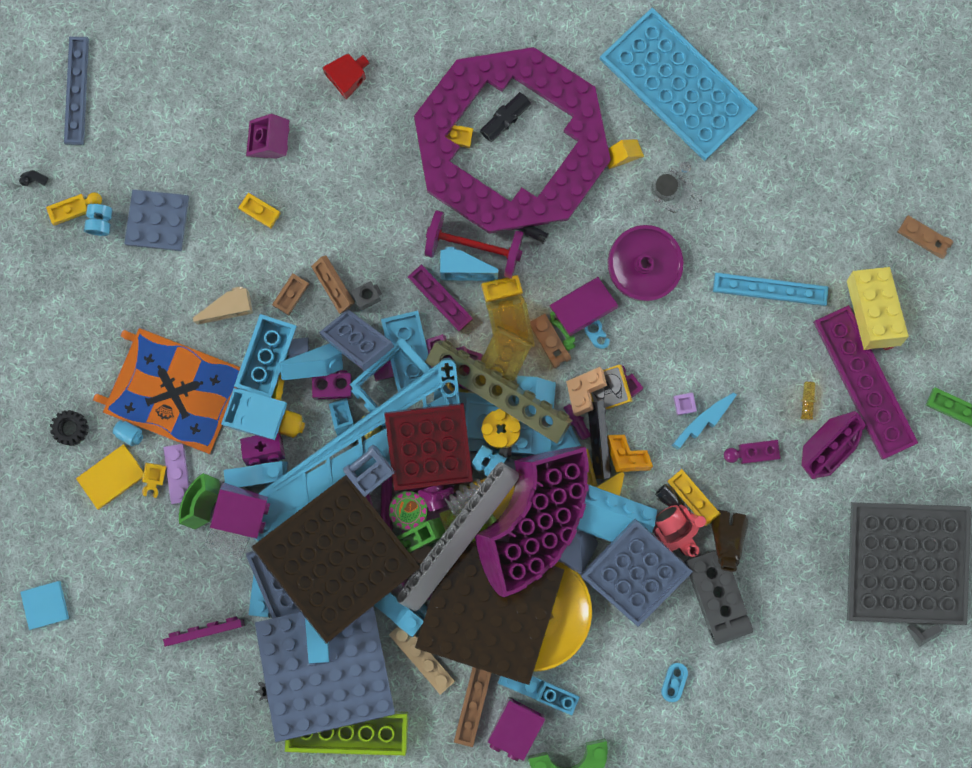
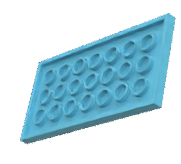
(678, 84)

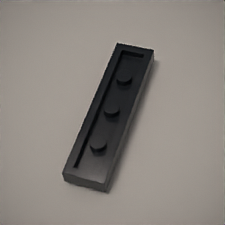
(599, 442)

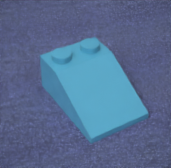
(460, 266)

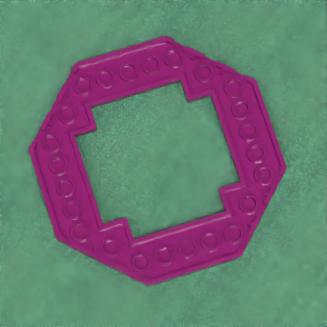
(472, 197)

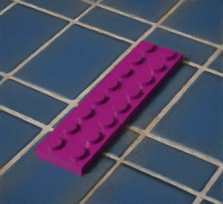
(865, 383)

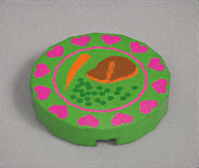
(408, 510)

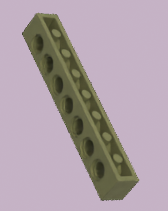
(504, 401)

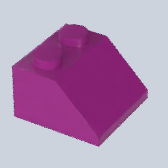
(268, 137)

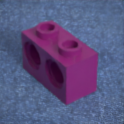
(332, 390)

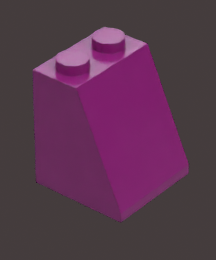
(239, 511)
(515, 729)

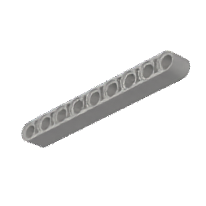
(458, 536)

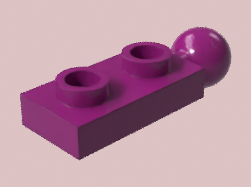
(754, 452)

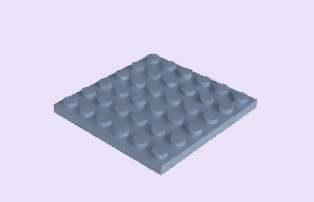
(322, 695)

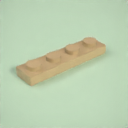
(424, 661)

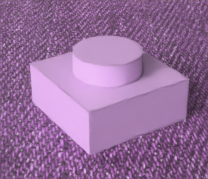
(684, 404)

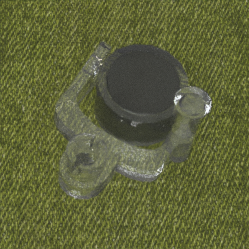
(667, 186)

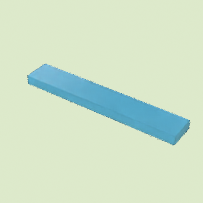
(770, 289)

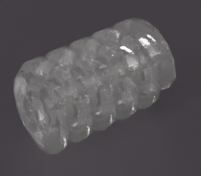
(457, 503)

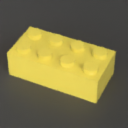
(877, 308)

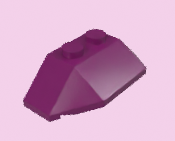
(832, 444)

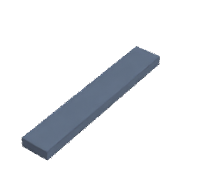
(76, 91)

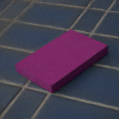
(583, 306)

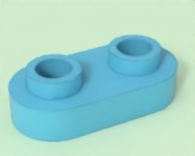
(674, 682)

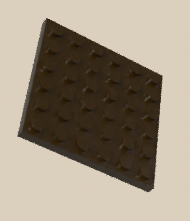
(335, 558)
(484, 629)

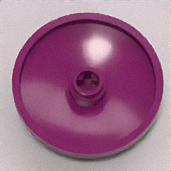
(645, 263)

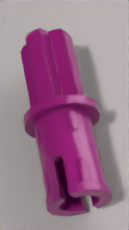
(578, 423)

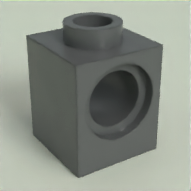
(365, 303)

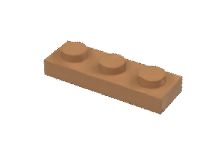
(332, 284)

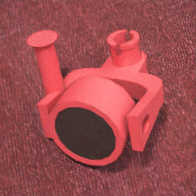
(673, 519)

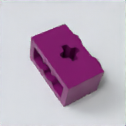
(262, 450)

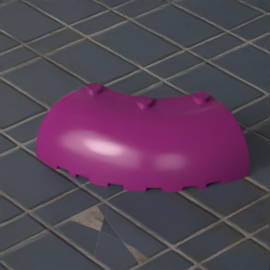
(537, 521)

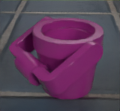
(435, 495)

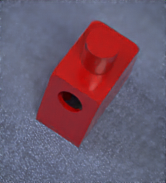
(346, 73)

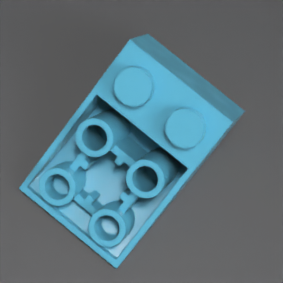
(254, 414)

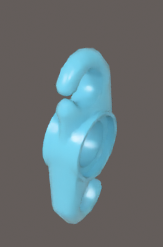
(594, 336)

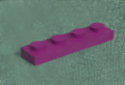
(440, 298)
(196, 632)

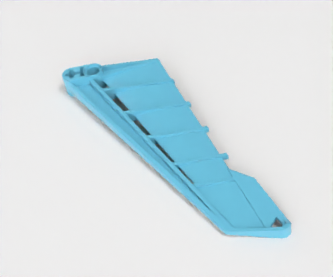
(297, 488)

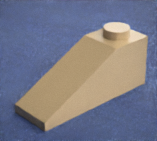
(229, 305)

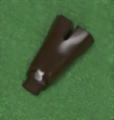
(729, 538)

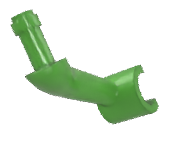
(569, 341)

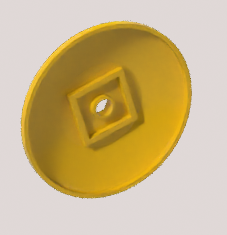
(567, 623)

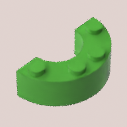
(594, 757)

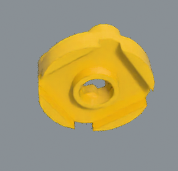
(500, 440)

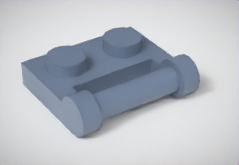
(373, 475)

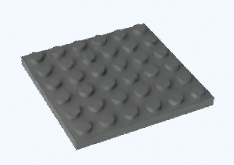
(909, 563)

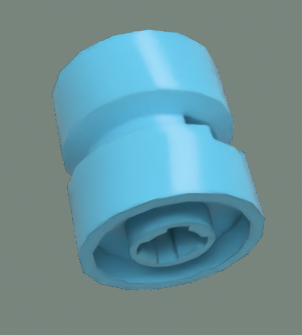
(98, 226)
(480, 457)

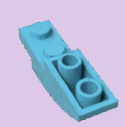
(544, 693)

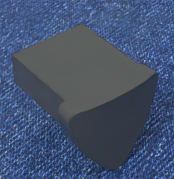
(926, 636)

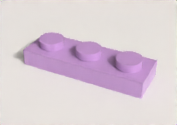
(176, 472)

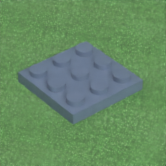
(156, 220)

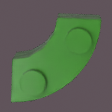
(198, 501)

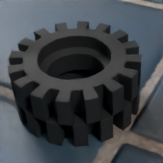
(57, 427)

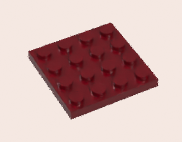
(428, 446)

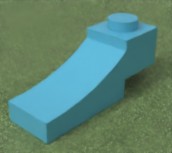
(254, 475)
(400, 615)

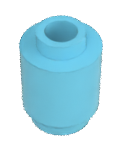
(127, 433)

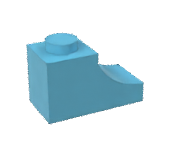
(341, 415)

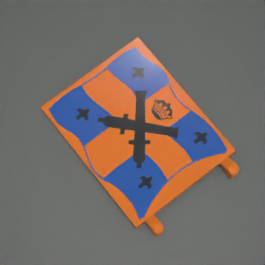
(171, 390)

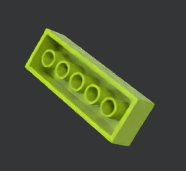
(372, 737)

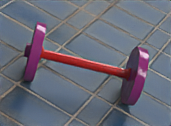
(434, 234)

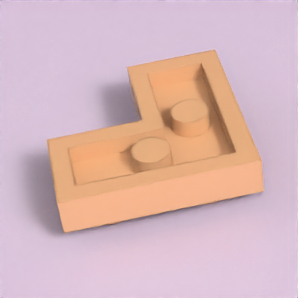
(581, 387)

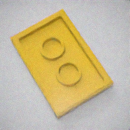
(111, 477)

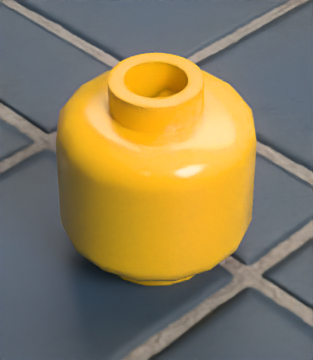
(291, 424)

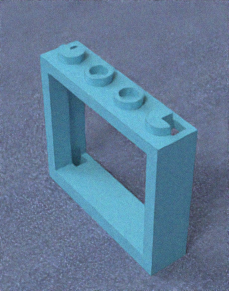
(370, 405)

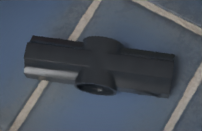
(505, 117)

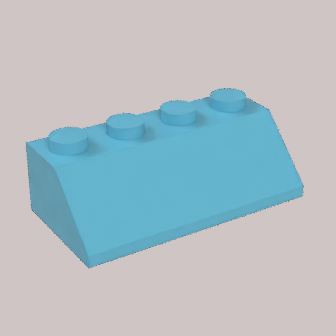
(265, 351)
(531, 441)
(610, 514)

